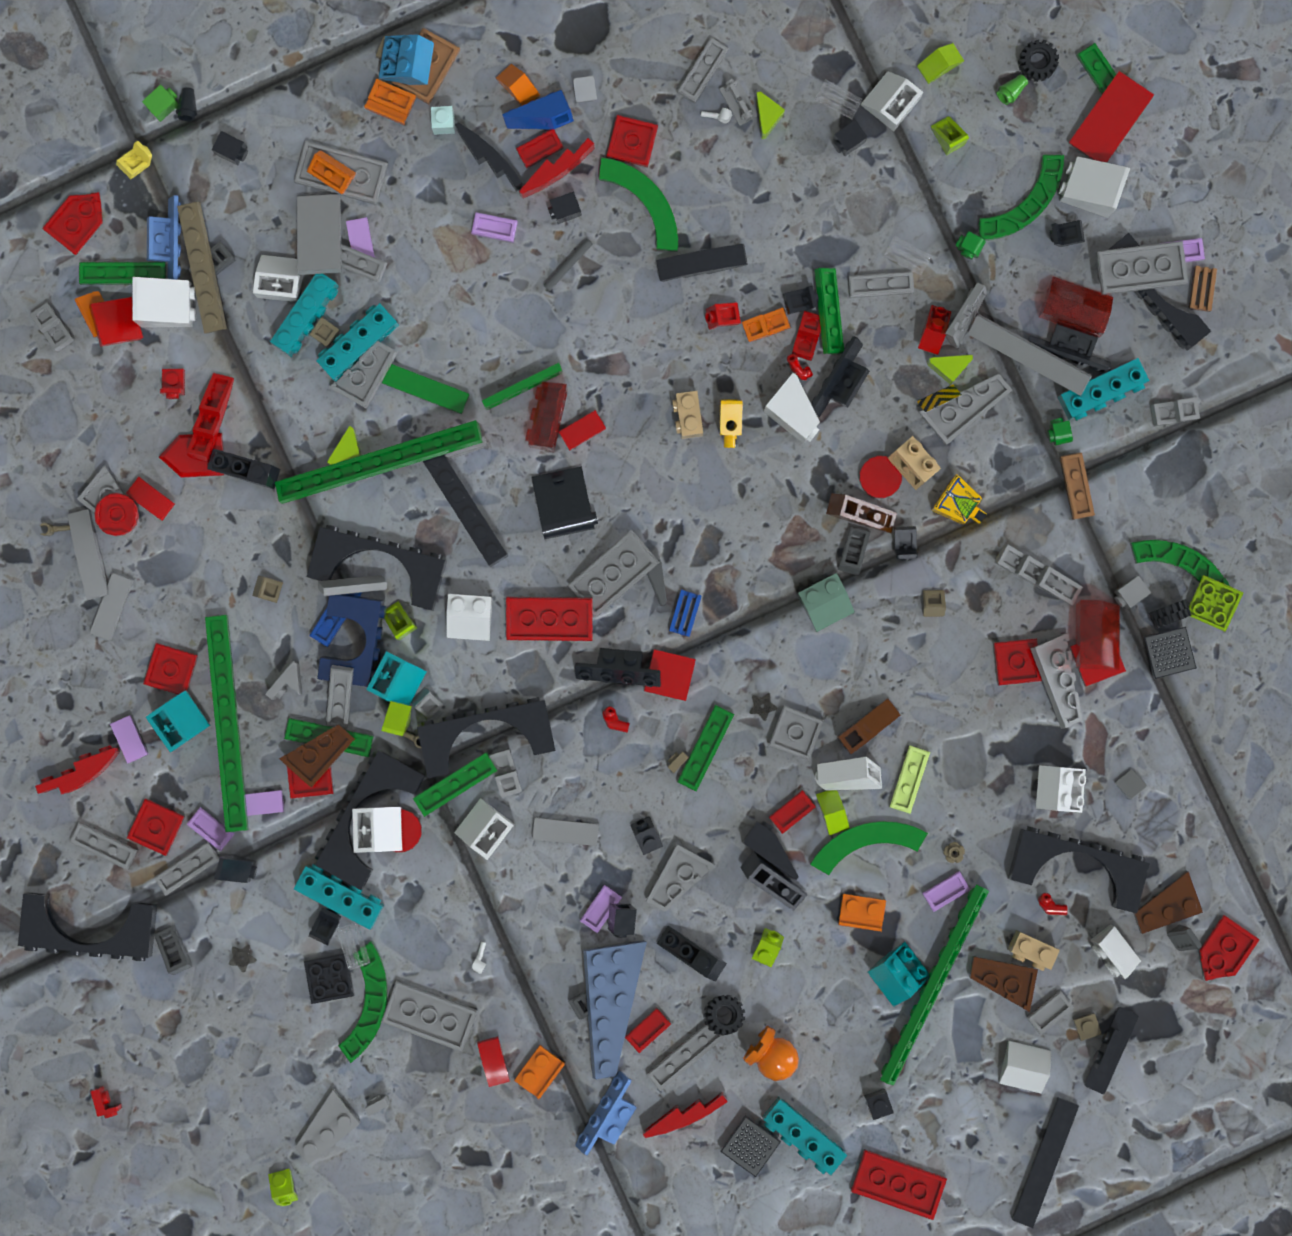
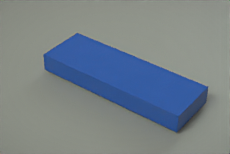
(328, 627)

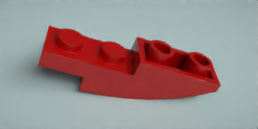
(86, 768)

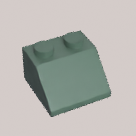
(826, 602)

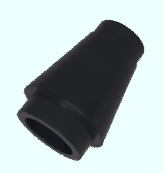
(186, 105)

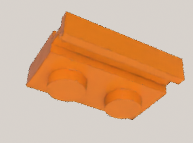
(390, 101)
(862, 912)
(539, 1071)

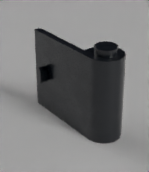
(564, 505)

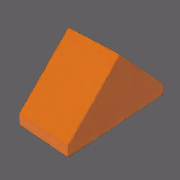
(518, 85)

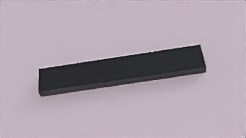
(1045, 1162)

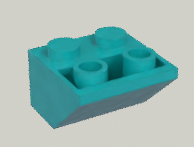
(396, 679)
(178, 721)
(899, 974)

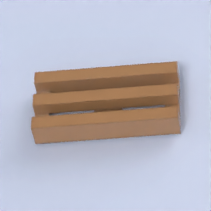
(1205, 271)

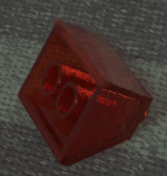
(1076, 307)
(547, 416)
(1097, 635)

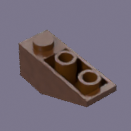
(868, 726)

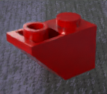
(934, 329)

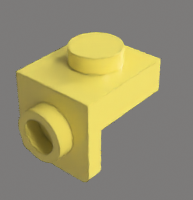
(135, 160)

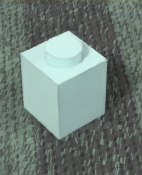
(443, 120)

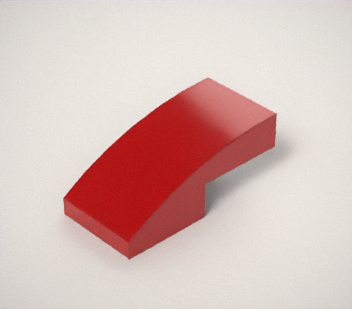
(807, 336)
(150, 498)
(493, 1061)

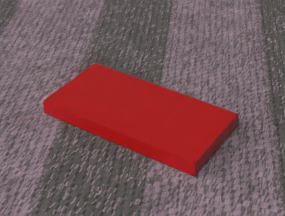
(1111, 118)
(549, 618)
(898, 1184)

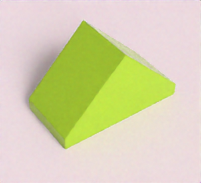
(940, 62)
(768, 114)
(949, 135)
(950, 366)
(346, 448)
(399, 621)
(397, 718)
(832, 811)

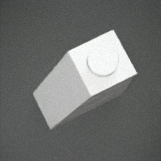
(849, 775)

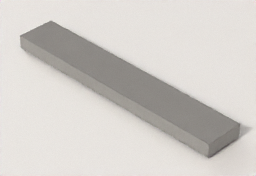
(1029, 354)

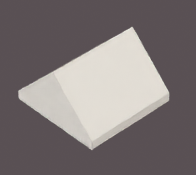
(1025, 1067)

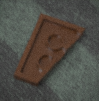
(318, 755)
(1169, 906)
(1006, 979)

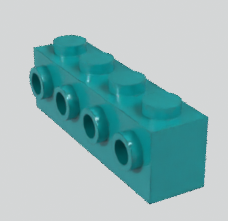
(304, 314)
(358, 340)
(1103, 389)
(338, 896)
(805, 1136)

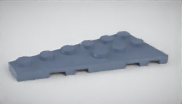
(610, 992)

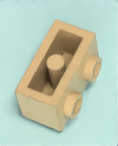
(689, 415)
(914, 463)
(1029, 948)

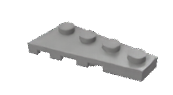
(958, 414)
(1056, 672)

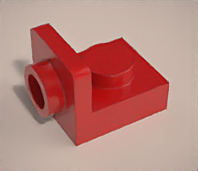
(722, 315)
(173, 383)
(101, 1100)

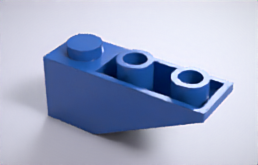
(543, 113)

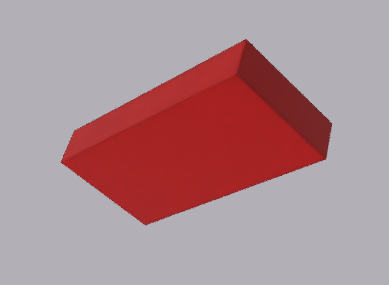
(539, 148)
(582, 430)
(792, 811)
(648, 1030)

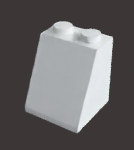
(1094, 185)
(163, 302)
(793, 410)

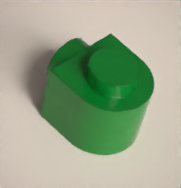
(970, 245)
(1060, 432)

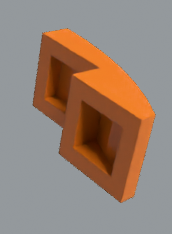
(766, 325)

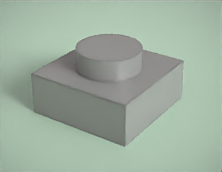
(376, 1104)

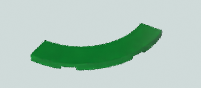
(649, 195)
(1031, 207)
(1176, 555)
(866, 835)
(373, 1008)

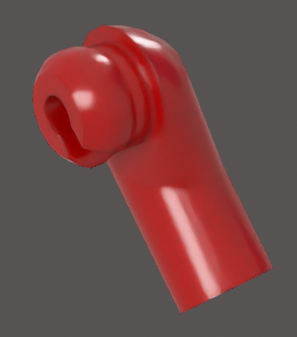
(796, 368)
(613, 722)
(1050, 907)

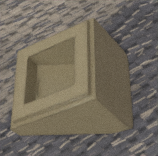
(267, 589)
(934, 603)

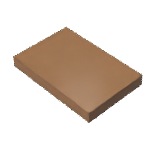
(442, 59)

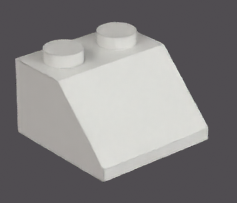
(469, 617)

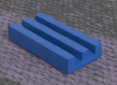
(690, 595)

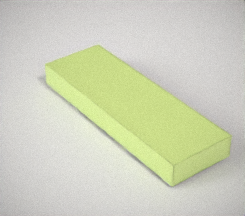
(909, 779)

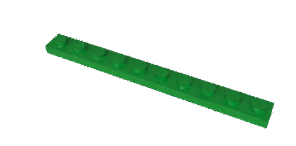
(378, 462)
(226, 723)
(931, 991)

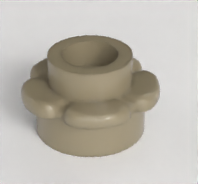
(960, 851)

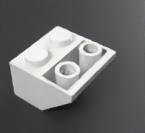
(892, 99)
(277, 279)
(1060, 789)
(377, 829)
(484, 829)
(1116, 951)

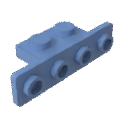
(163, 239)
(609, 1116)

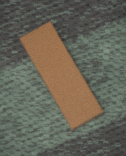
(1077, 486)

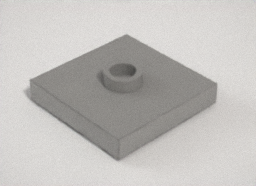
(796, 733)

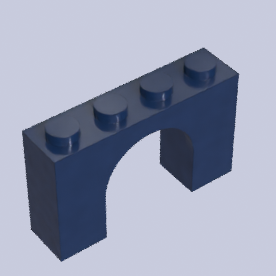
(368, 614)

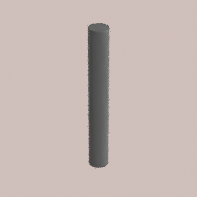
(568, 264)

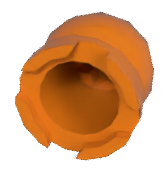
(774, 1057)

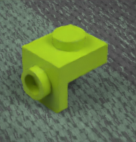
(768, 947)
(282, 1187)

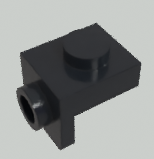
(1067, 233)
(800, 300)
(905, 543)
(646, 835)
(325, 926)

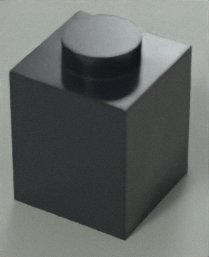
(849, 138)
(230, 148)
(564, 208)
(622, 920)
(878, 1104)

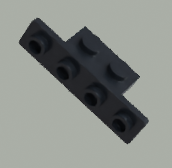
(1073, 344)
(843, 380)
(618, 667)
(1111, 1050)

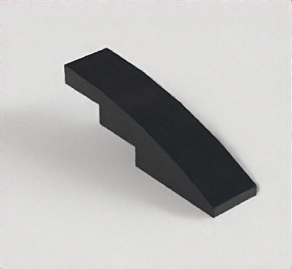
(484, 152)
(702, 262)

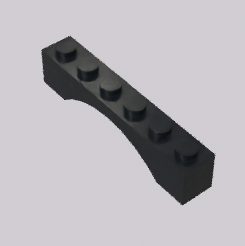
(1185, 326)
(466, 510)

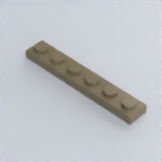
(202, 267)

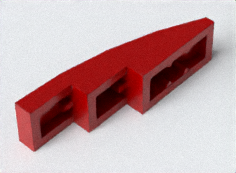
(551, 173)
(210, 417)
(677, 1119)

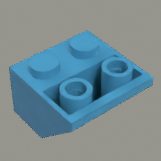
(406, 59)

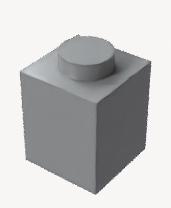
(1131, 592)

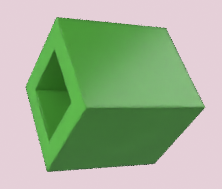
(161, 102)

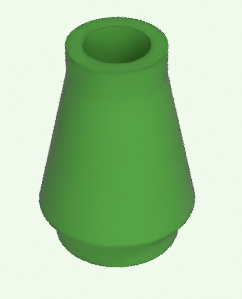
(1010, 91)

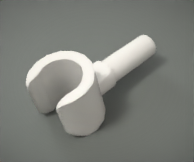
(724, 116)
(478, 966)

